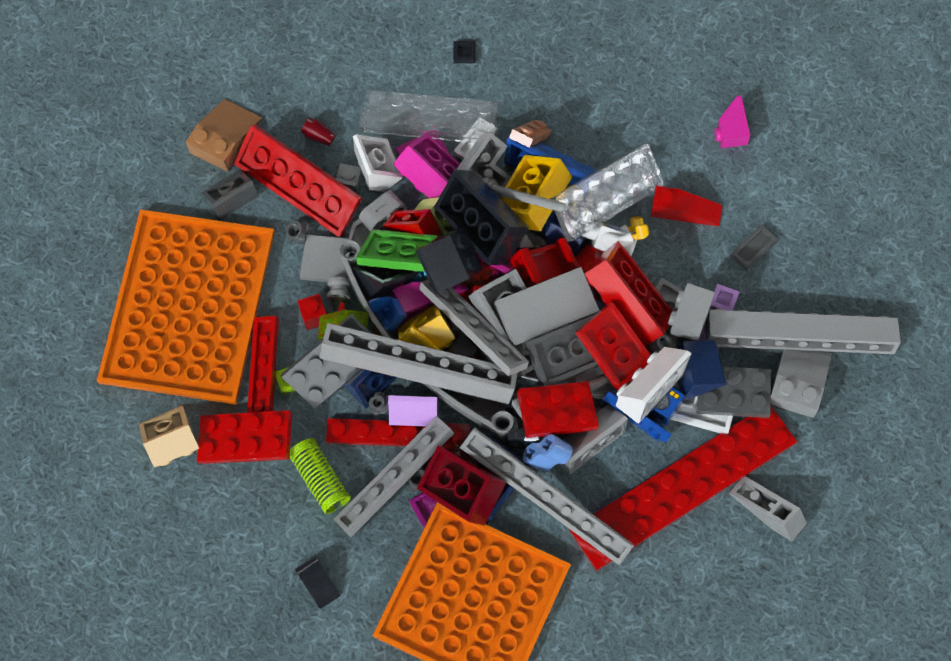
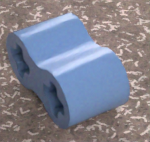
(547, 453)

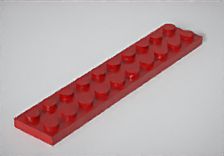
(691, 481)

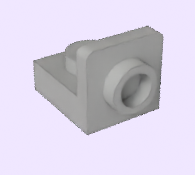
(349, 176)

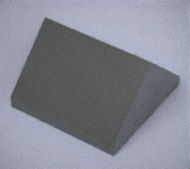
(230, 194)

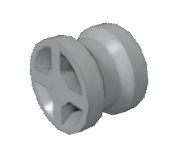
(338, 289)

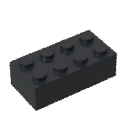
(486, 218)

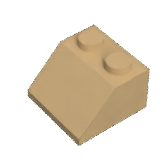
(168, 437)

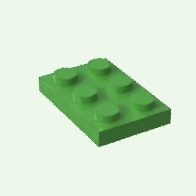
(393, 250)

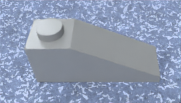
(769, 508)

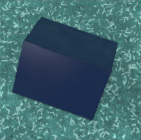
(703, 369)
(366, 384)

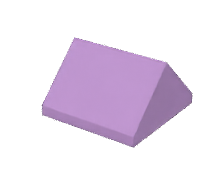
(412, 410)

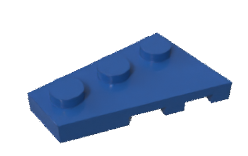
(652, 427)

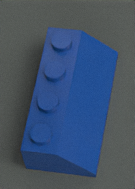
(516, 151)

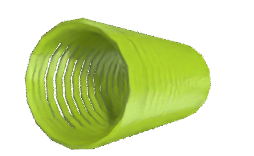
(311, 445)

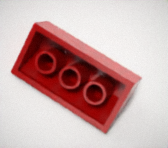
(625, 285)

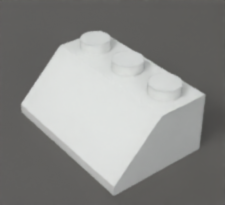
(652, 382)

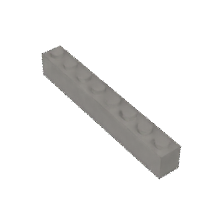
(803, 331)
(417, 363)

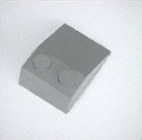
(800, 381)

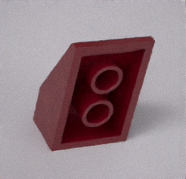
(461, 486)

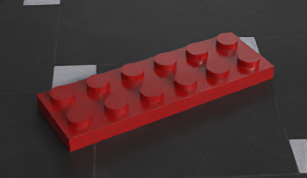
(297, 180)

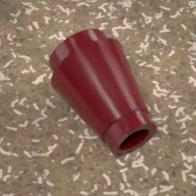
(316, 131)

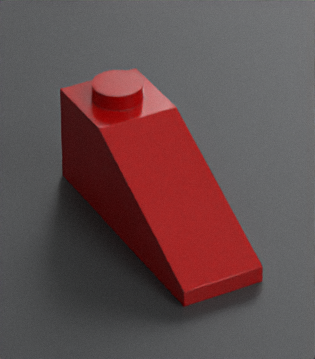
(685, 207)

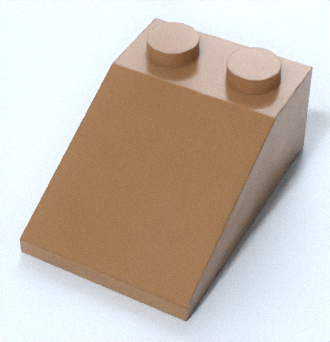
(221, 134)

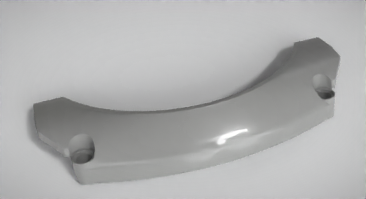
(373, 217)

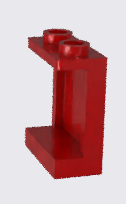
(544, 262)

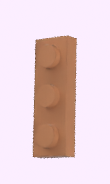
(531, 133)

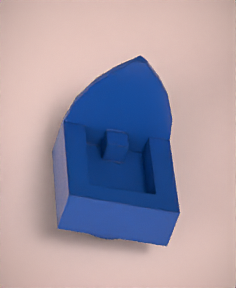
(389, 311)

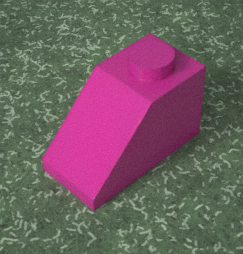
(733, 126)

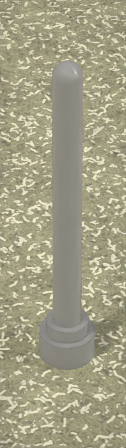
(525, 197)

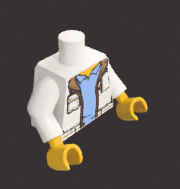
(606, 234)

